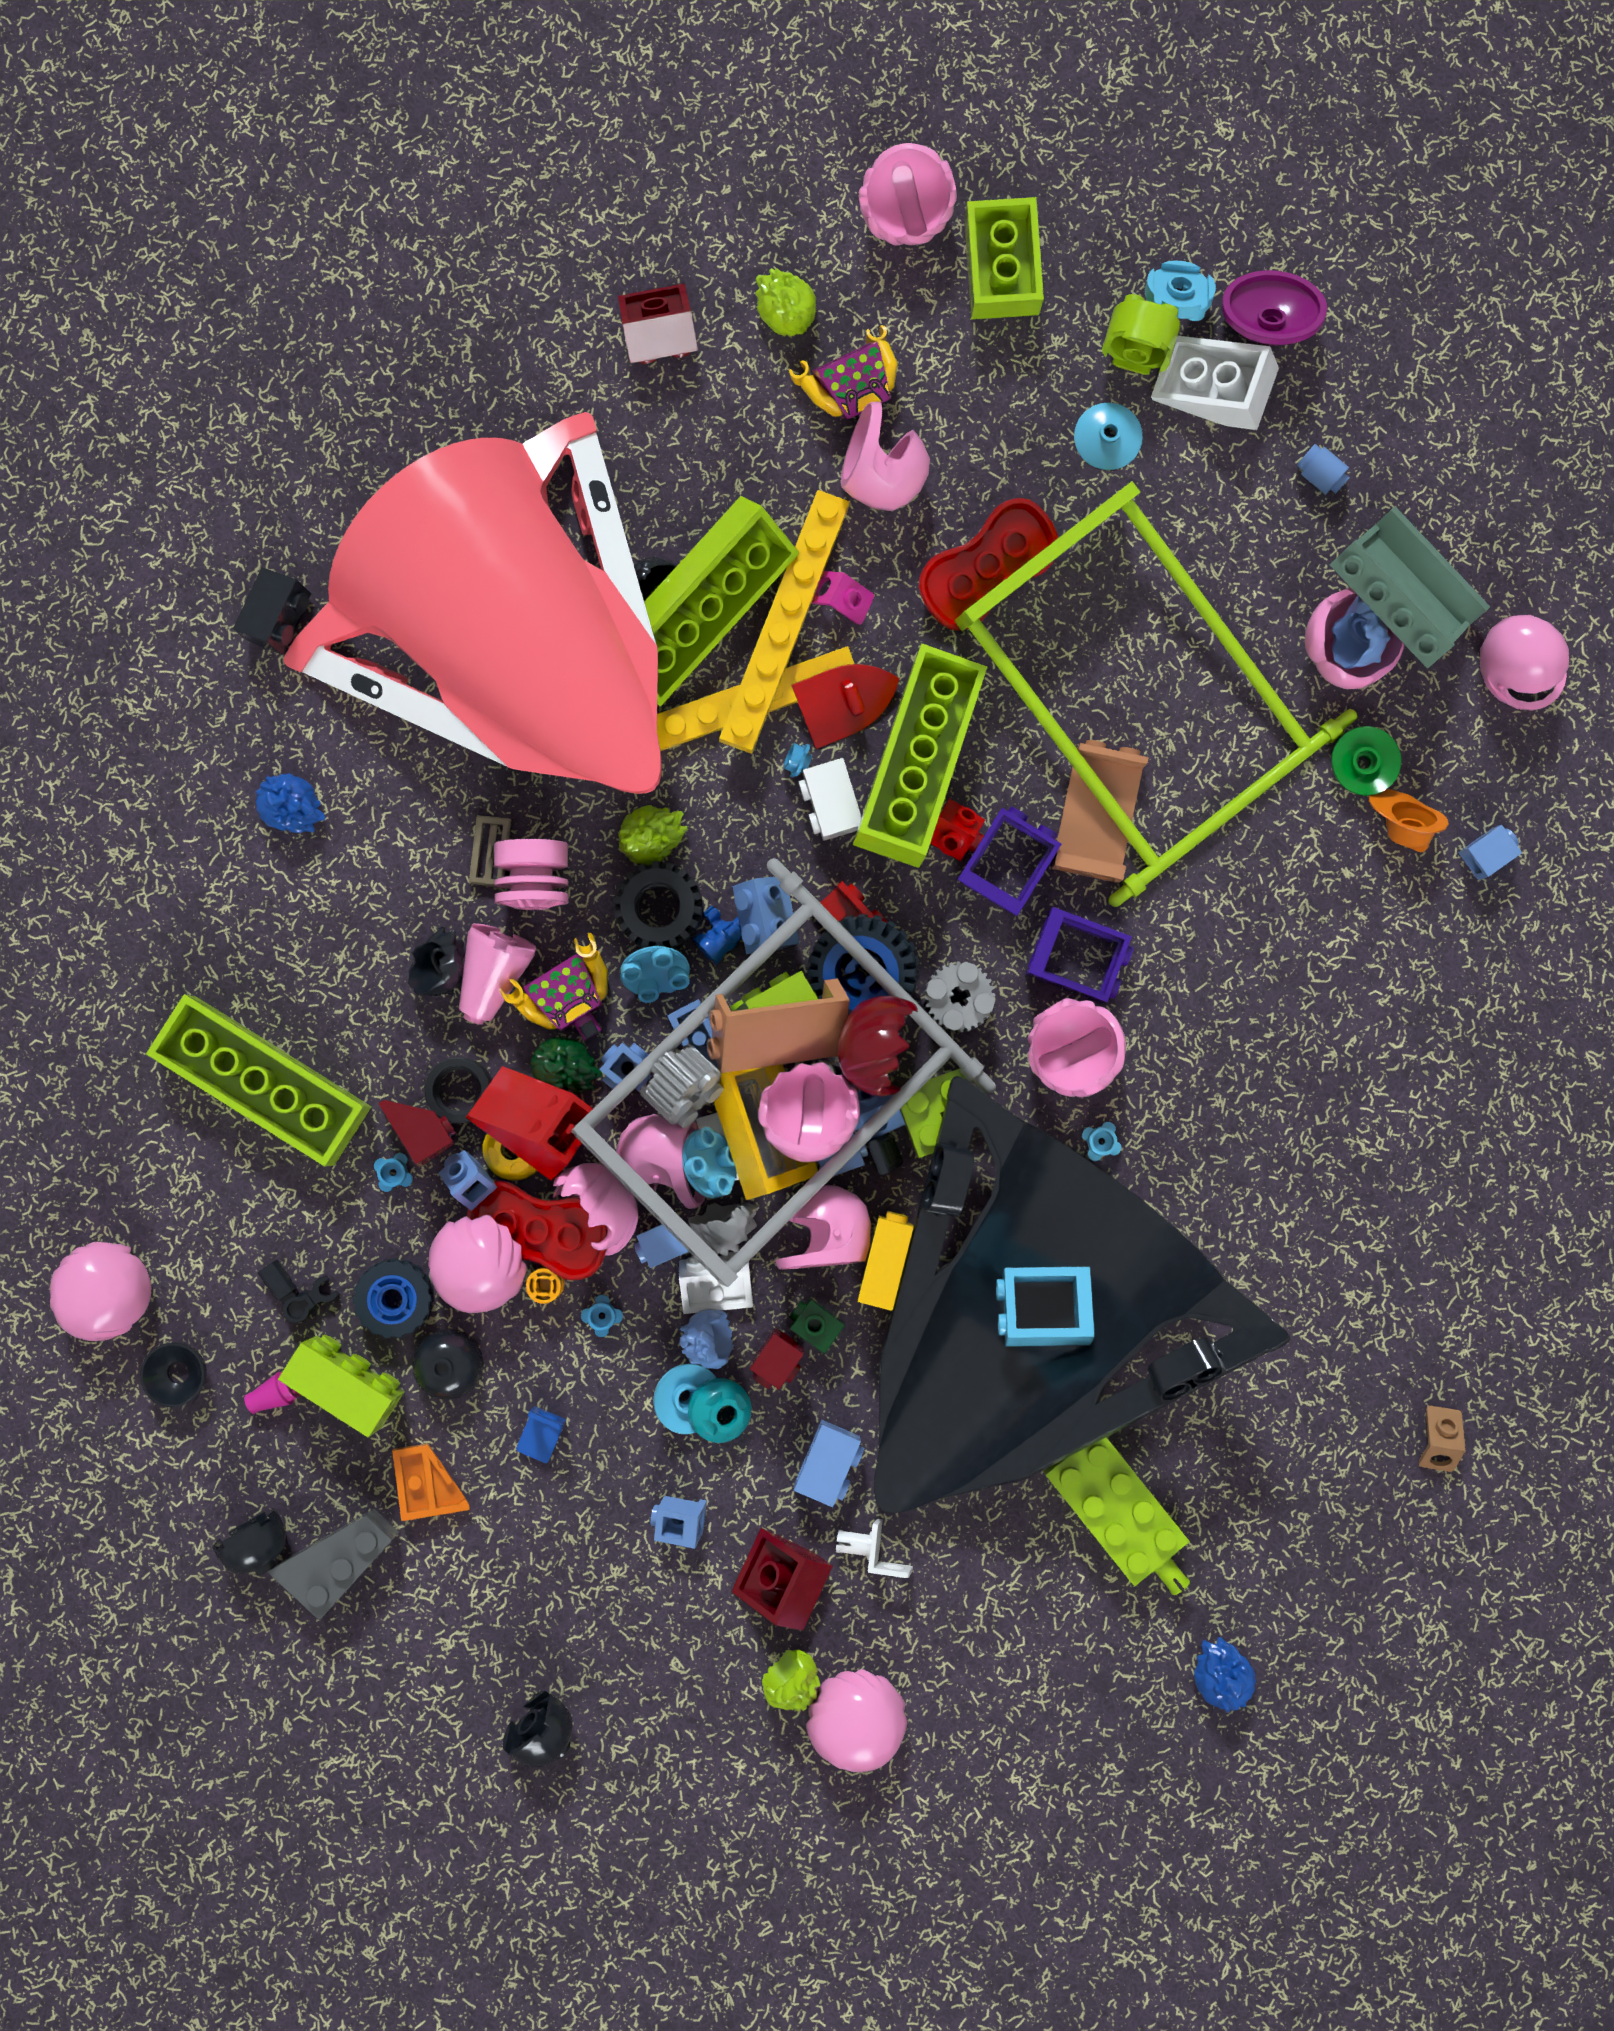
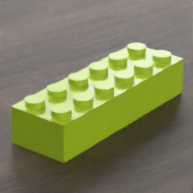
(714, 589)
(920, 756)
(258, 1080)

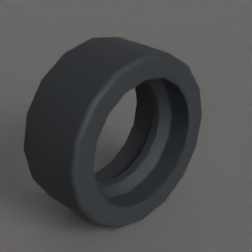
(438, 1073)

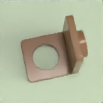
(1444, 1438)

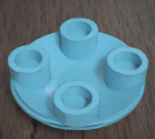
(654, 971)
(708, 1163)

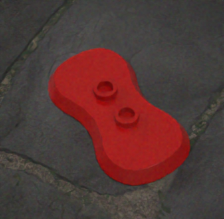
(966, 573)
(547, 1230)

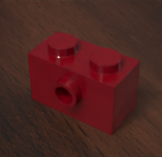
(777, 1360)

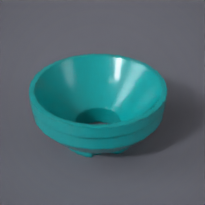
(709, 1400)

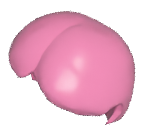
(1320, 640)

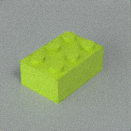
(1003, 258)
(342, 1384)

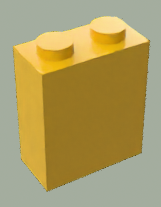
(886, 1261)

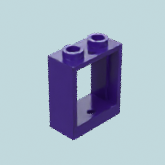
(1041, 835)
(1120, 956)

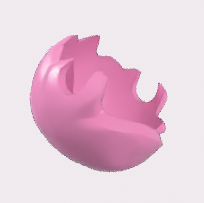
(907, 195)
(1090, 1060)
(809, 1112)
(604, 1200)
(476, 1264)
(99, 1291)
(857, 1721)

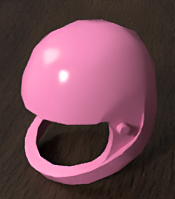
(880, 478)
(1526, 657)
(655, 1154)
(837, 1229)

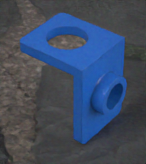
(540, 1434)

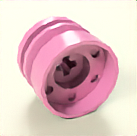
(531, 873)

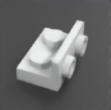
(704, 1292)

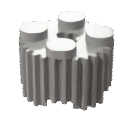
(965, 978)
(682, 1085)

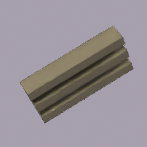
(506, 832)

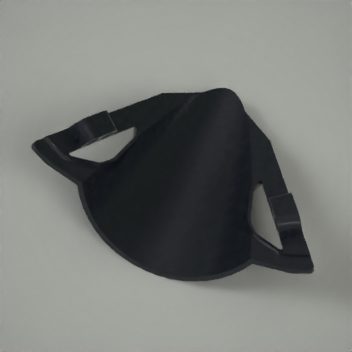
(985, 1414)

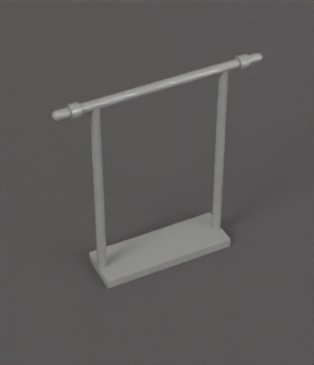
(726, 1272)

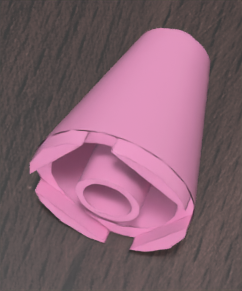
(488, 966)

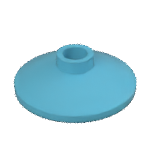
(1101, 450)
(666, 1401)

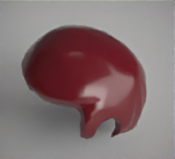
(871, 1043)

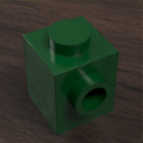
(815, 1324)

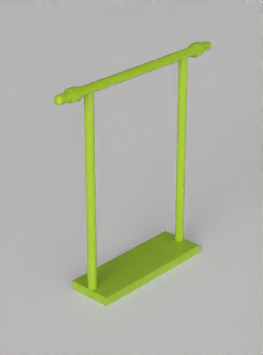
(1329, 731)

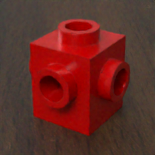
(957, 830)

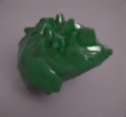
(564, 1065)

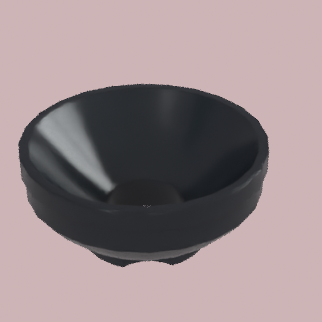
(156, 1377)

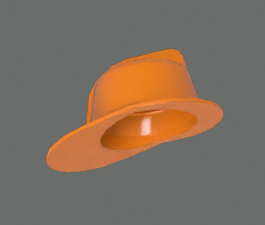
(1407, 819)

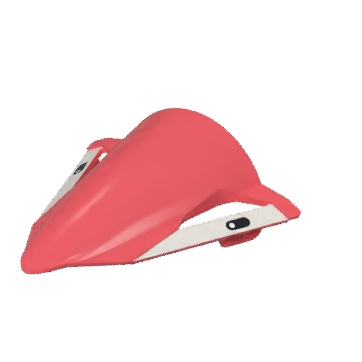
(494, 602)

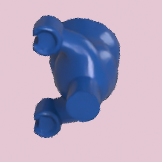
(721, 938)

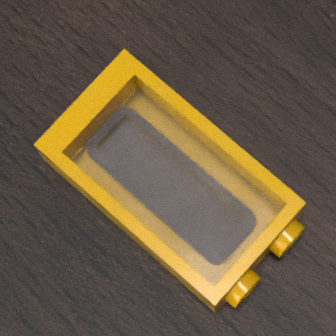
(757, 1162)

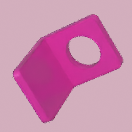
(844, 596)

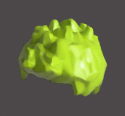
(785, 302)
(650, 834)
(791, 1681)

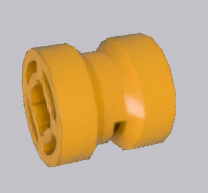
(549, 1282)

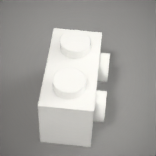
(831, 799)

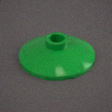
(1381, 753)

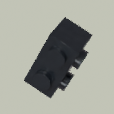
(272, 610)

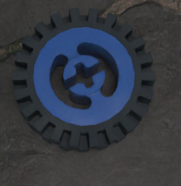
(874, 936)

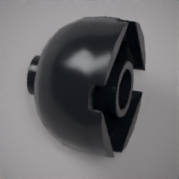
(448, 1364)
(253, 1544)
(540, 1735)

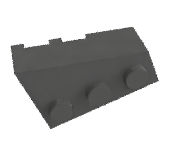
(332, 1564)

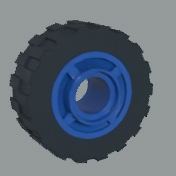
(377, 1313)

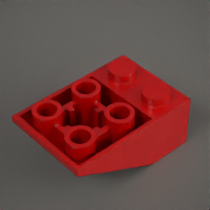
(531, 1119)

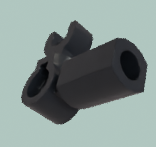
(295, 1307)

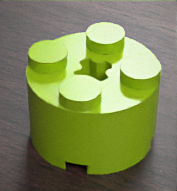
(1142, 335)

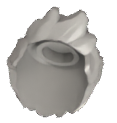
(725, 1226)

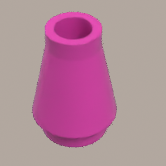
(270, 1395)

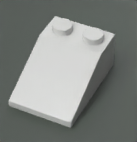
(1218, 381)

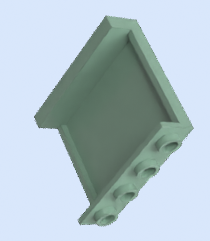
(1410, 586)

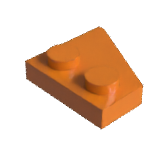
(425, 1484)

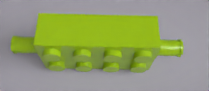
(1121, 1513)

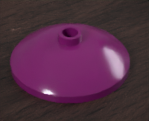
(1274, 307)

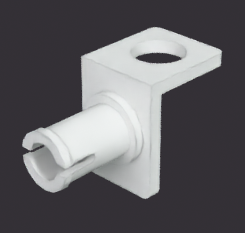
(869, 1546)

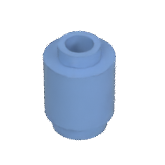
(1323, 469)

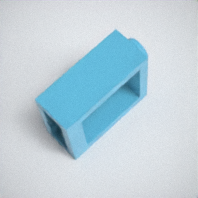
(1083, 1311)

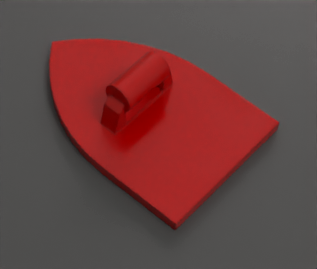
(843, 700)

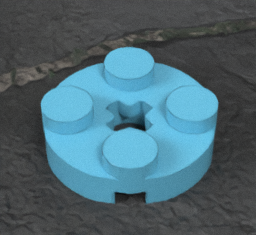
(1196, 289)

